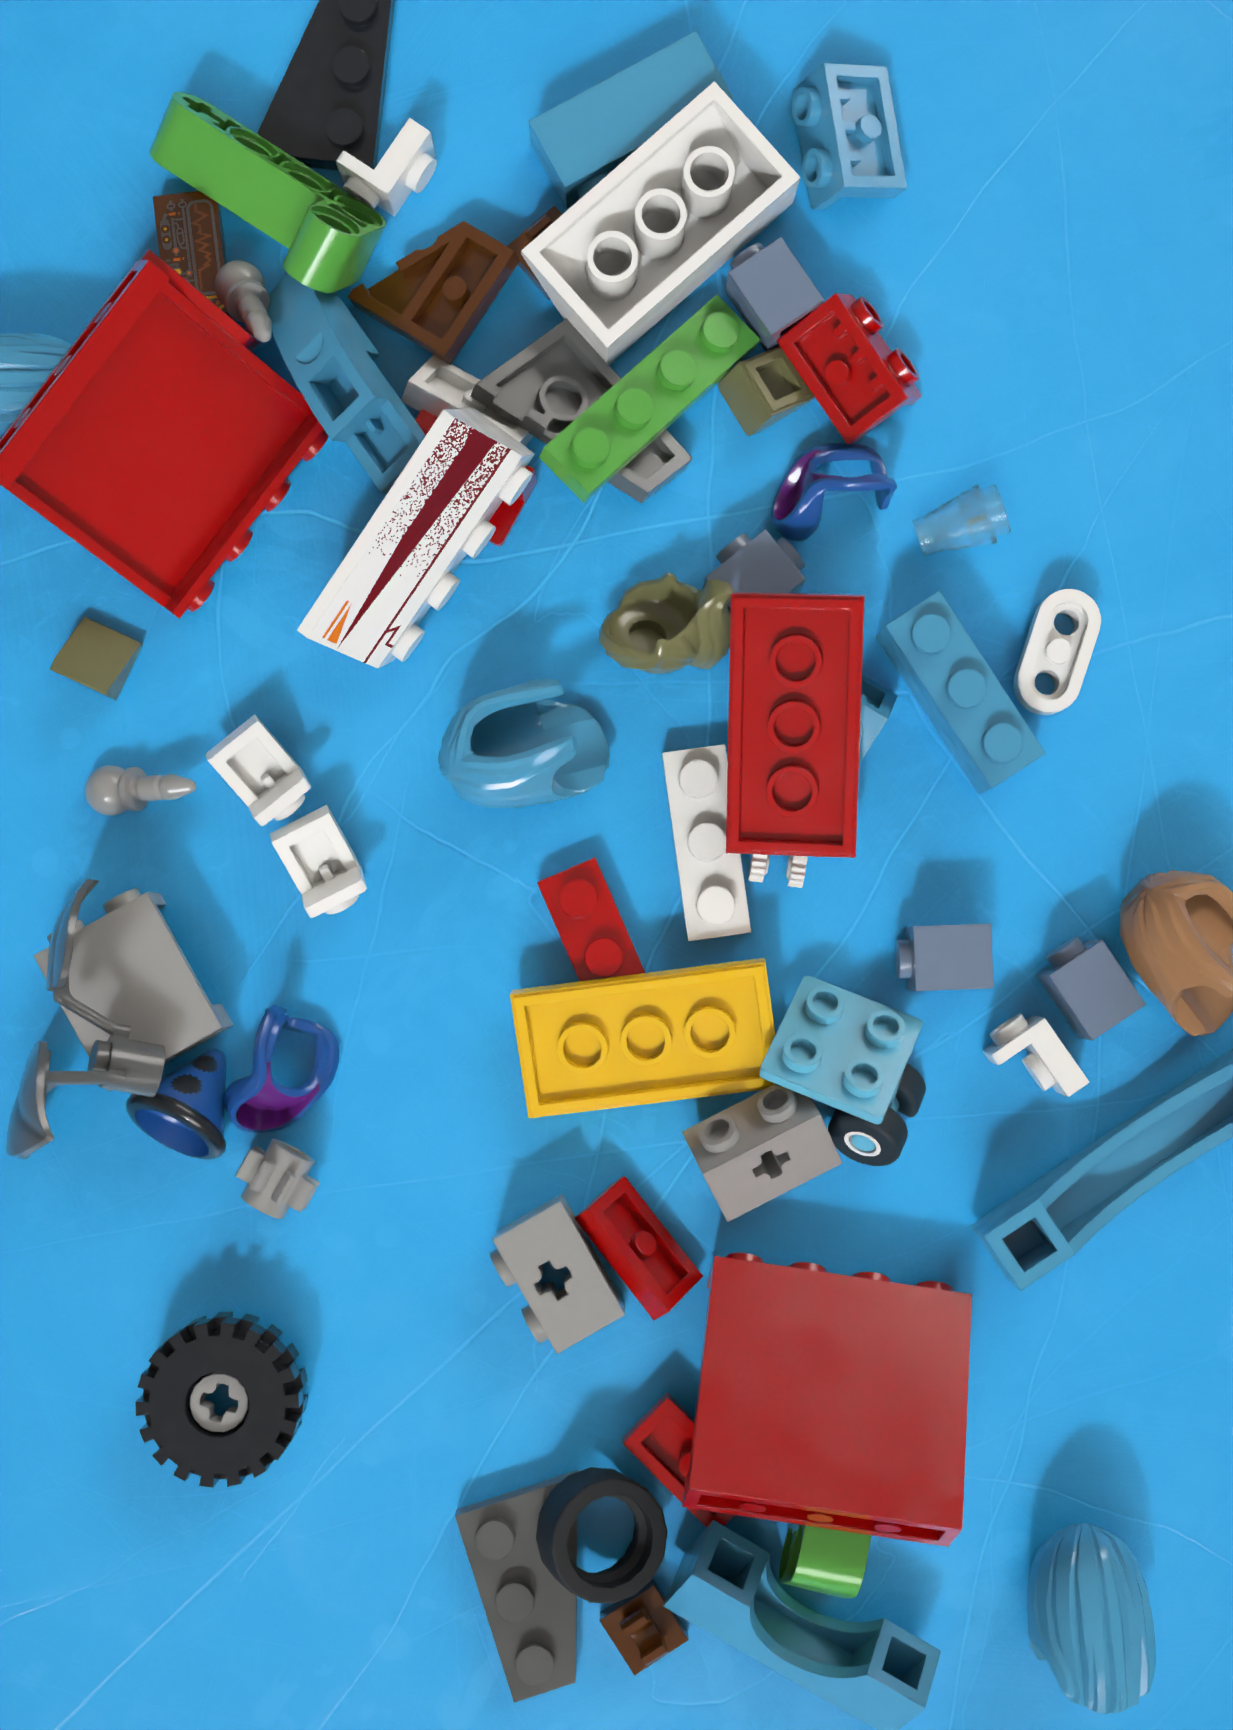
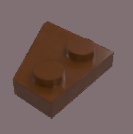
(440, 290)

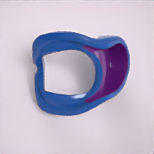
(801, 494)
(258, 1100)

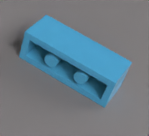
(609, 121)
(959, 693)

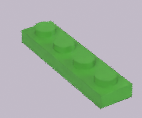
(649, 398)

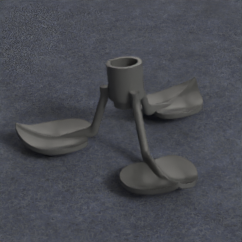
(113, 1064)

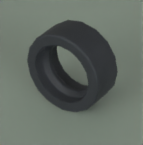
(642, 1555)

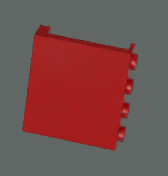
(158, 441)
(832, 1400)

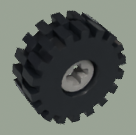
(259, 1376)

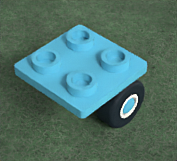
(852, 1059)

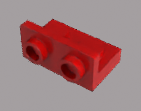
(850, 365)

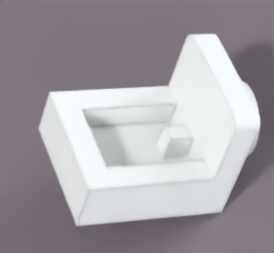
(403, 168)
(260, 771)
(320, 862)

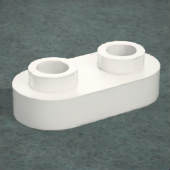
(1057, 654)

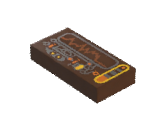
(192, 238)

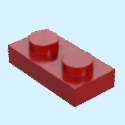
(590, 923)
(639, 1247)
(664, 1447)

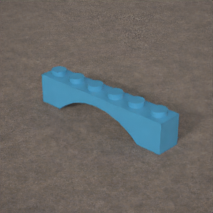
(1088, 1190)

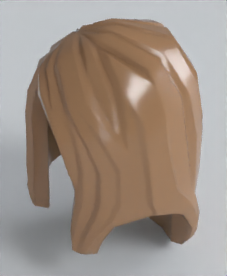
(1182, 945)

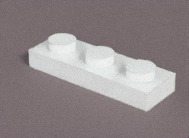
(708, 876)

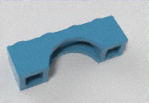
(858, 1666)

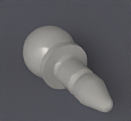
(244, 295)
(115, 789)

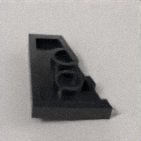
(334, 85)

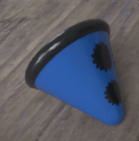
(187, 1108)

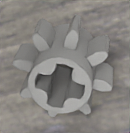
(277, 1179)

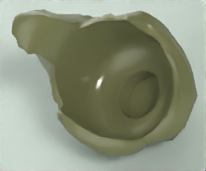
(669, 625)

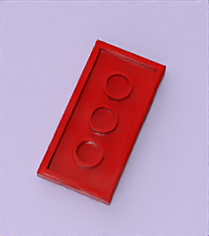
(794, 723)

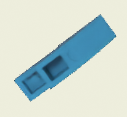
(340, 381)

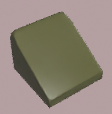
(764, 390)
(97, 658)

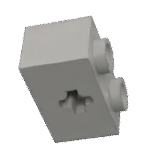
(761, 1149)
(589, 1294)

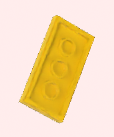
(643, 1037)

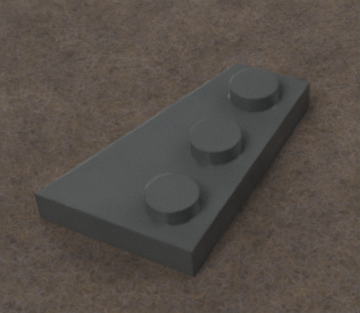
(555, 384)
(524, 1604)

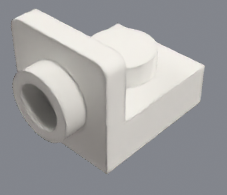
(1047, 1059)

